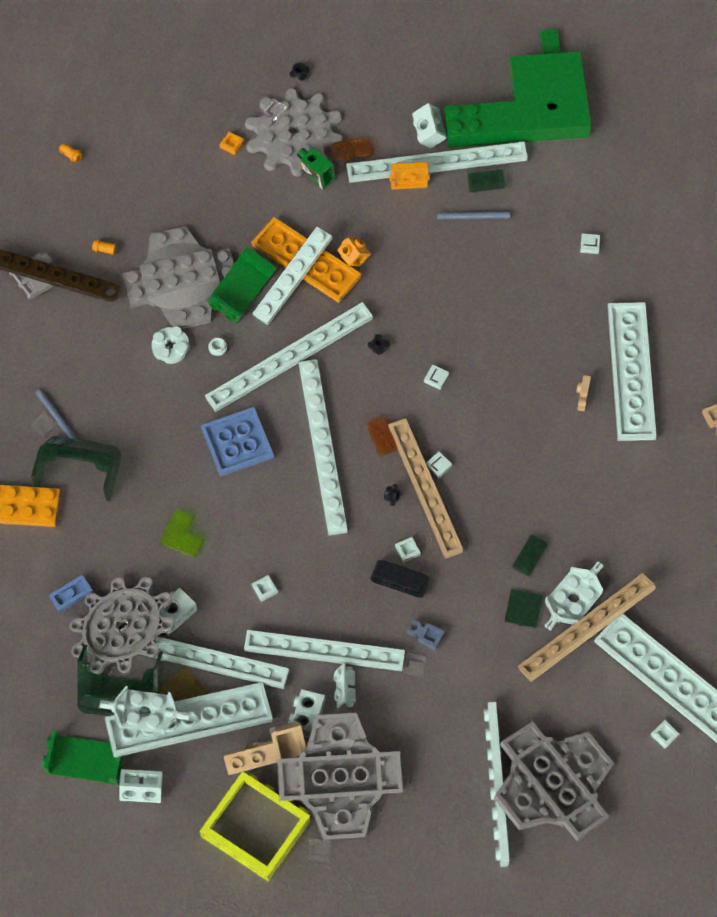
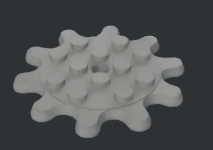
(280, 144)
(109, 612)

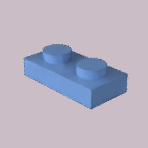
(70, 593)

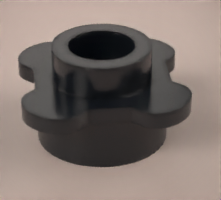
(299, 67)
(381, 348)
(392, 494)

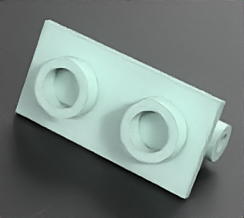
(344, 677)

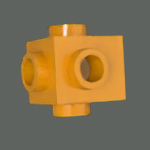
(353, 251)

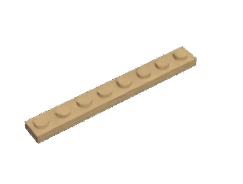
(425, 488)
(586, 627)

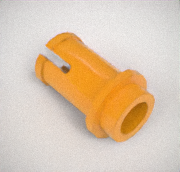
(74, 154)
(105, 247)

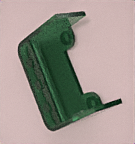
(104, 456)
(94, 687)

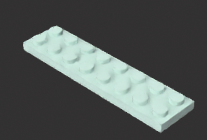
(631, 372)
(661, 672)
(208, 716)

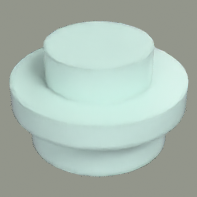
(217, 346)

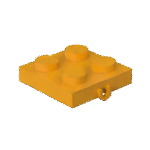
(409, 175)

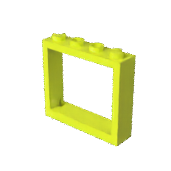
(238, 854)

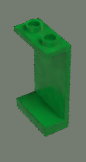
(241, 285)
(81, 759)

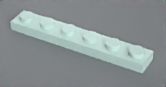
(292, 276)

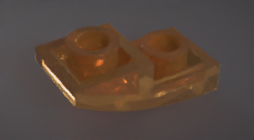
(353, 147)
(380, 436)

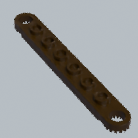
(57, 276)

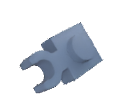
(428, 635)

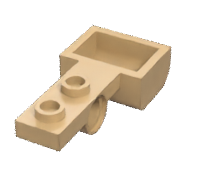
(285, 743)

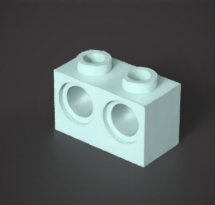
(307, 713)
(140, 786)

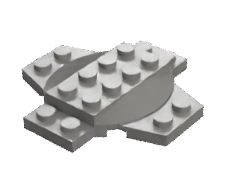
(178, 277)
(339, 776)
(554, 781)

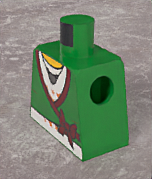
(317, 167)

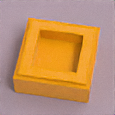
(232, 143)

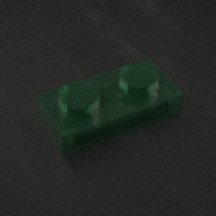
(486, 180)
(530, 555)

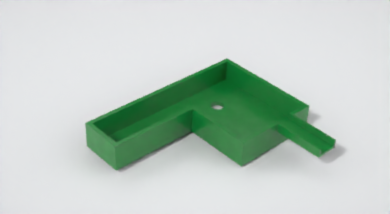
(534, 84)

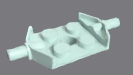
(578, 582)
(130, 702)

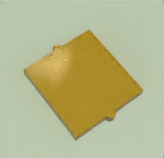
(184, 686)

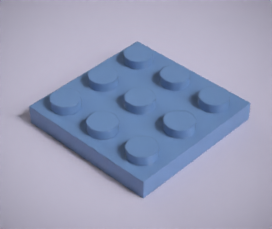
(237, 441)

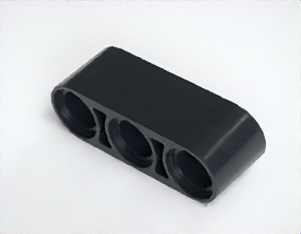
(400, 578)

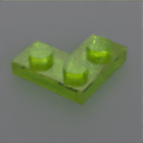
(176, 535)

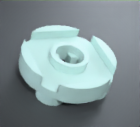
(167, 335)

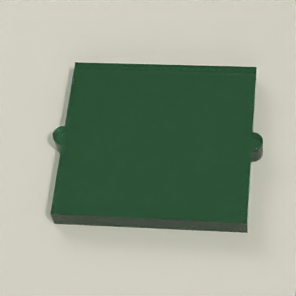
(523, 608)

